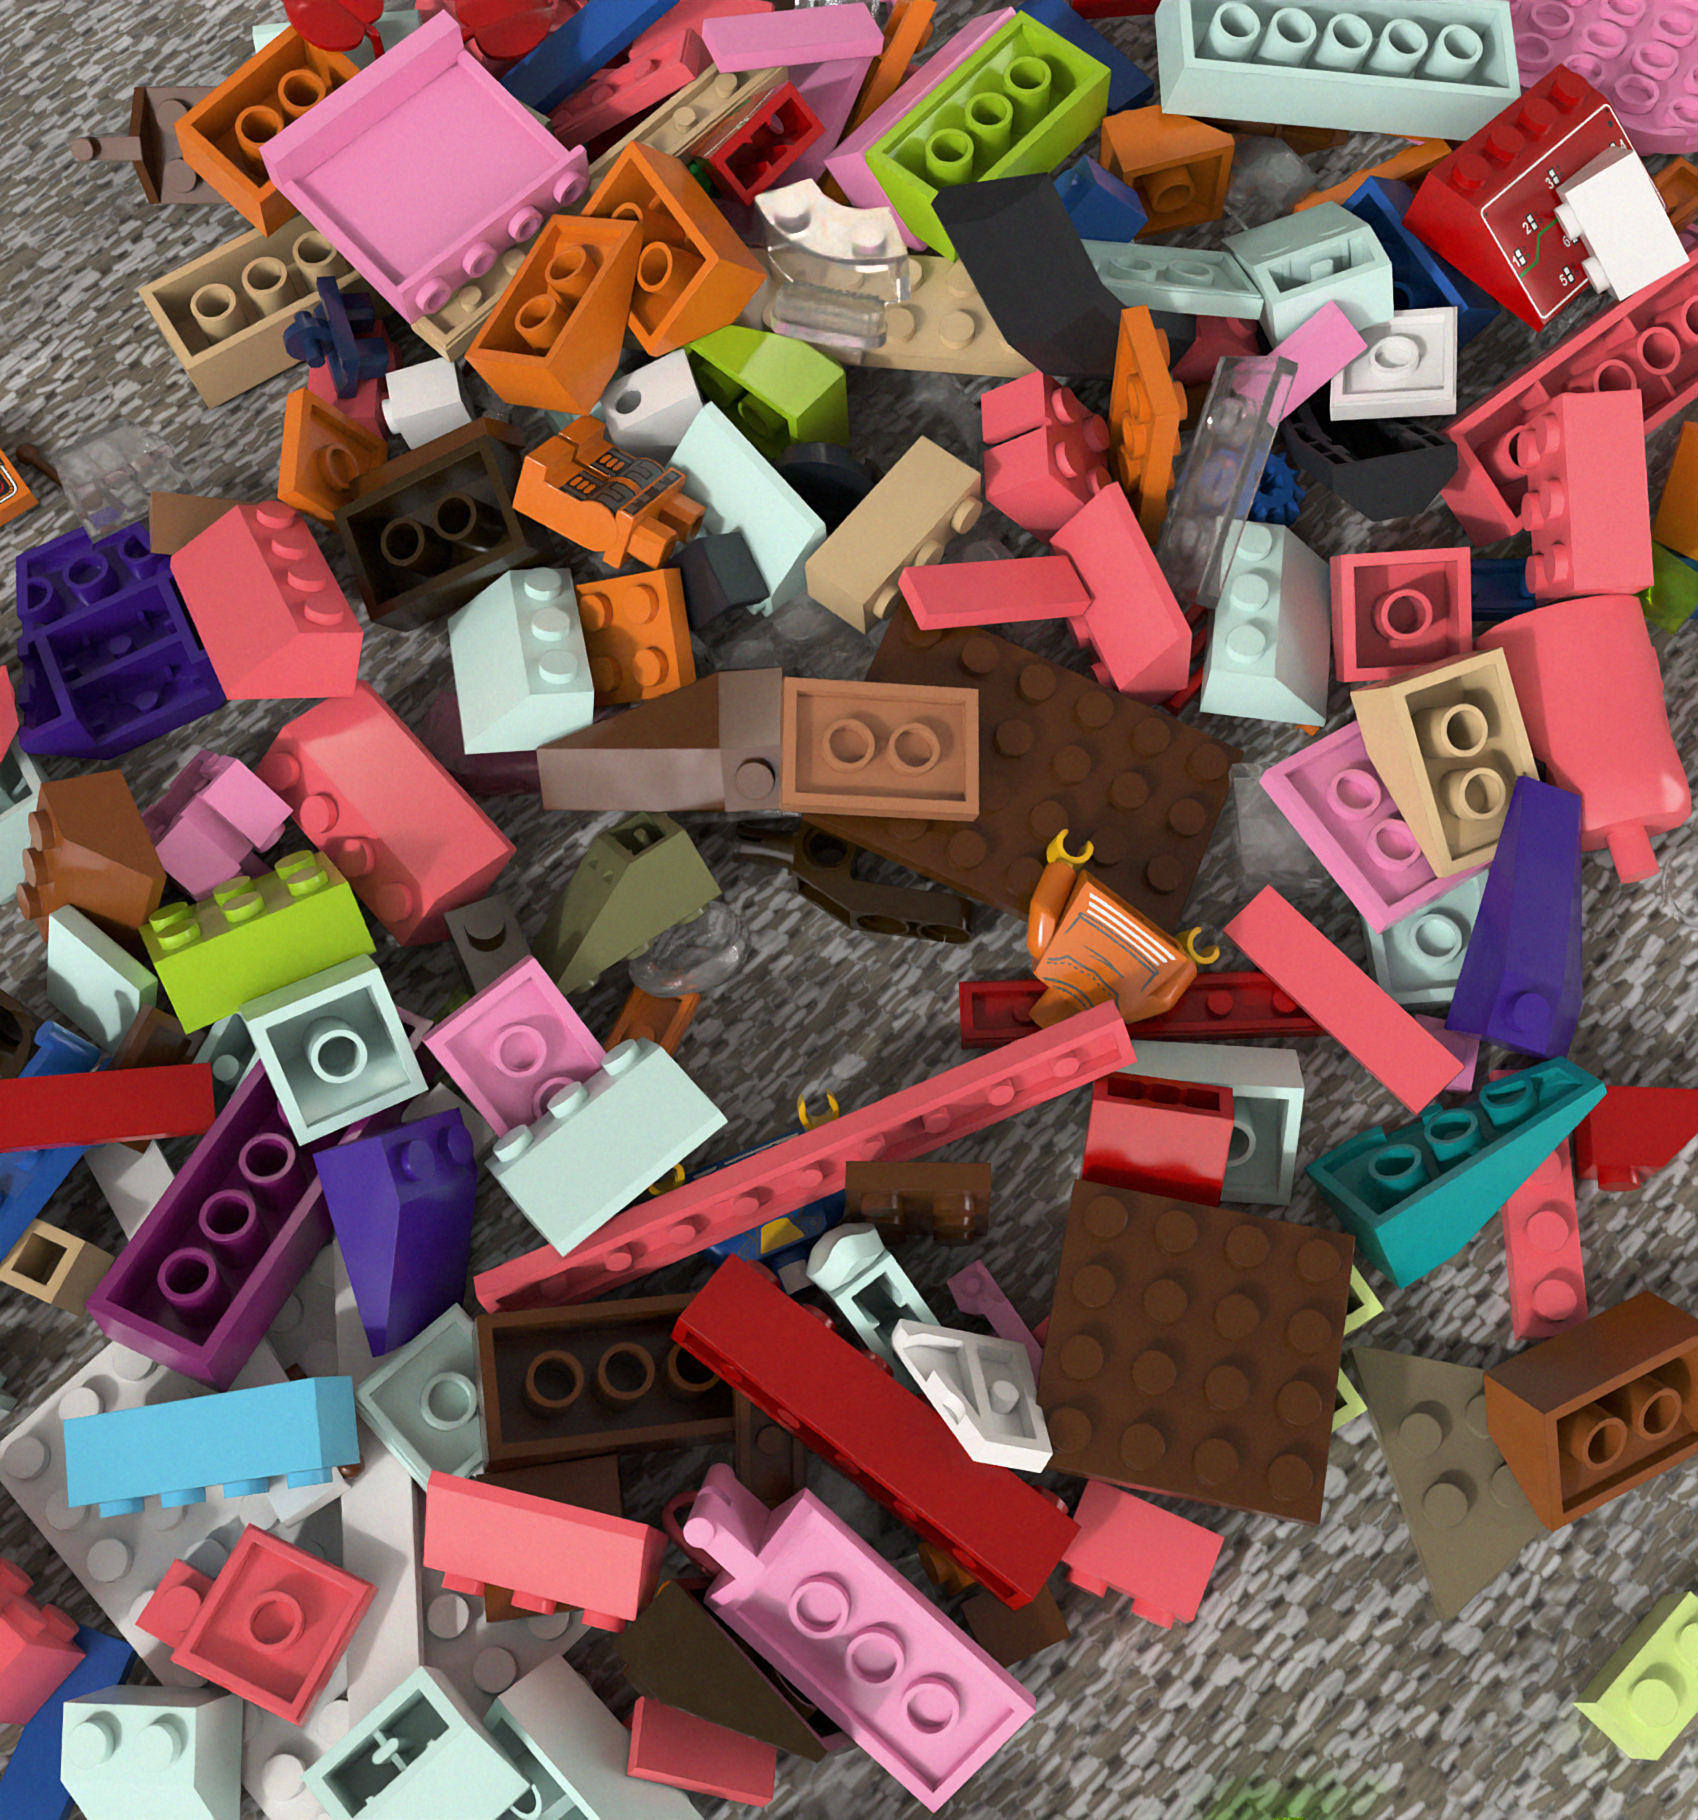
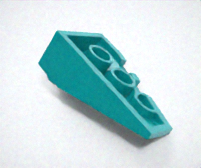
(1438, 1181)

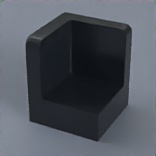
(717, 578)

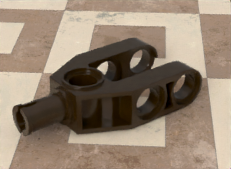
(851, 901)

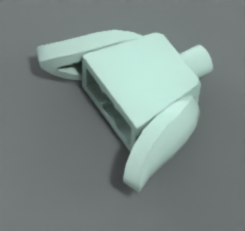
(867, 1291)

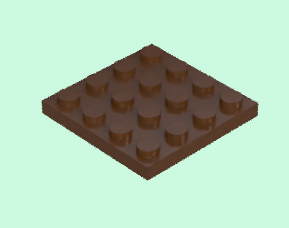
(1195, 1351)

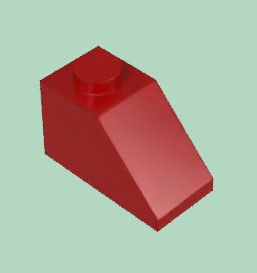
(1633, 1134)

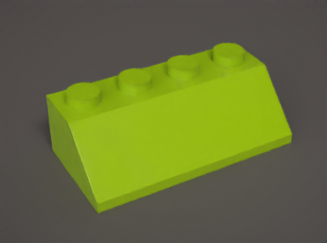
(998, 116)

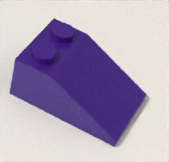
(403, 1221)

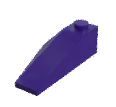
(1526, 944)

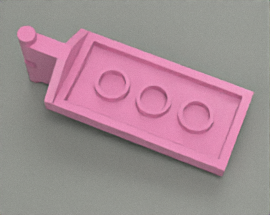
(855, 1636)

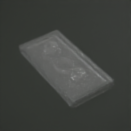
(1222, 475)

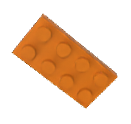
(1144, 419)

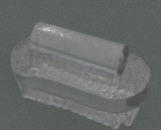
(830, 319)

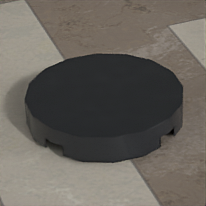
(827, 478)

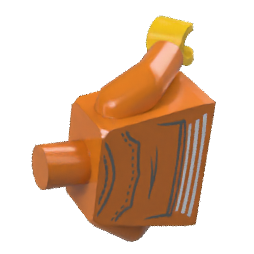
(1101, 947)

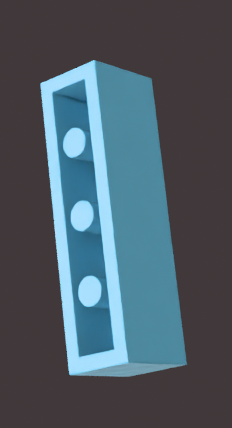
(209, 1442)

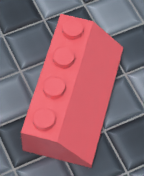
(269, 606)
(385, 813)

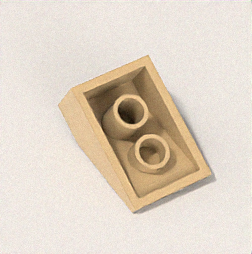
(1449, 752)

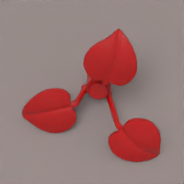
(500, 27)

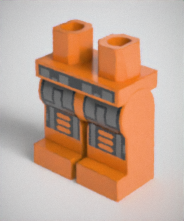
(606, 497)

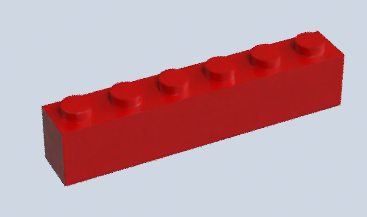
(875, 1430)

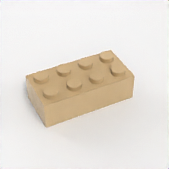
(236, 302)

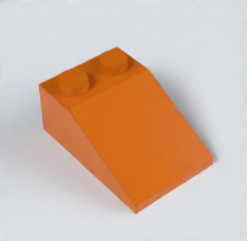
(562, 316)

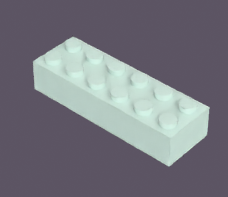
(1340, 63)

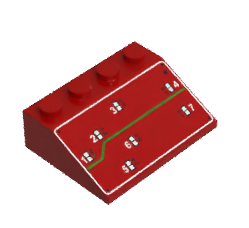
(1496, 196)

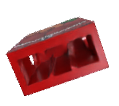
(749, 151)

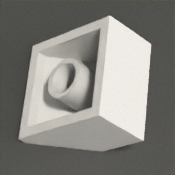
(1619, 224)

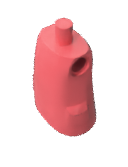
(1599, 721)

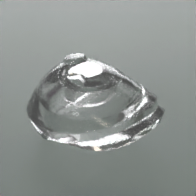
(693, 955)

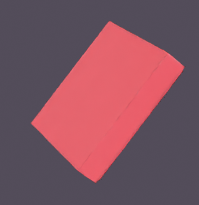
(275, 1625)

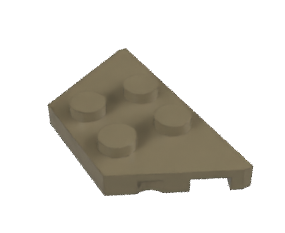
(1445, 1470)

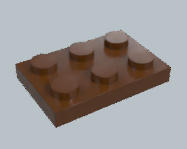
(920, 1199)

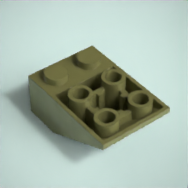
(622, 896)

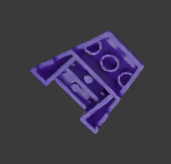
(106, 647)

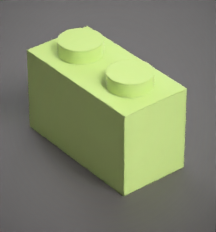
(1650, 1681)

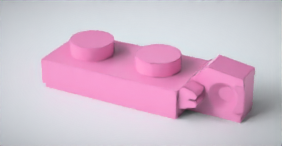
(981, 1298)

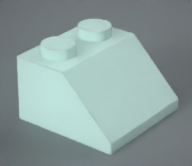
(333, 1048)
(154, 1753)

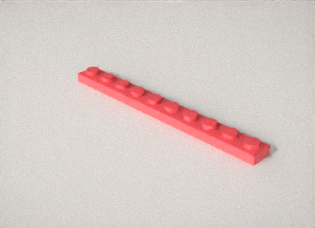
(815, 1163)

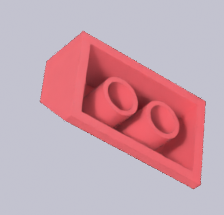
(1133, 618)
(541, 1551)

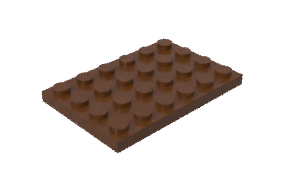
(1051, 761)

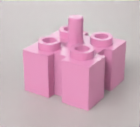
(213, 823)

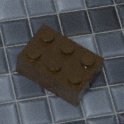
(441, 535)

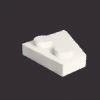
(980, 1391)

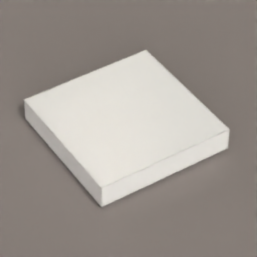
(1403, 370)

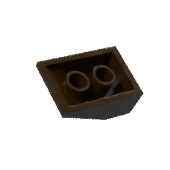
(709, 1671)

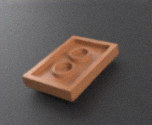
(879, 749)

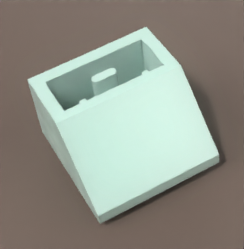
(418, 1760)

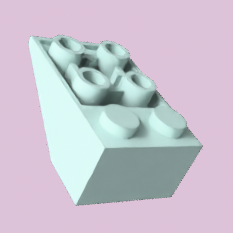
(1312, 260)

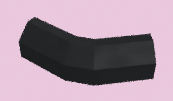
(1041, 278)
(1373, 464)

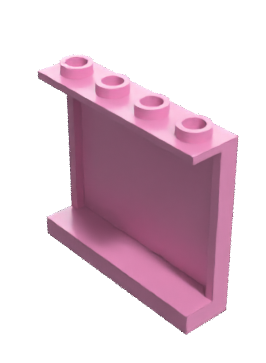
(424, 169)

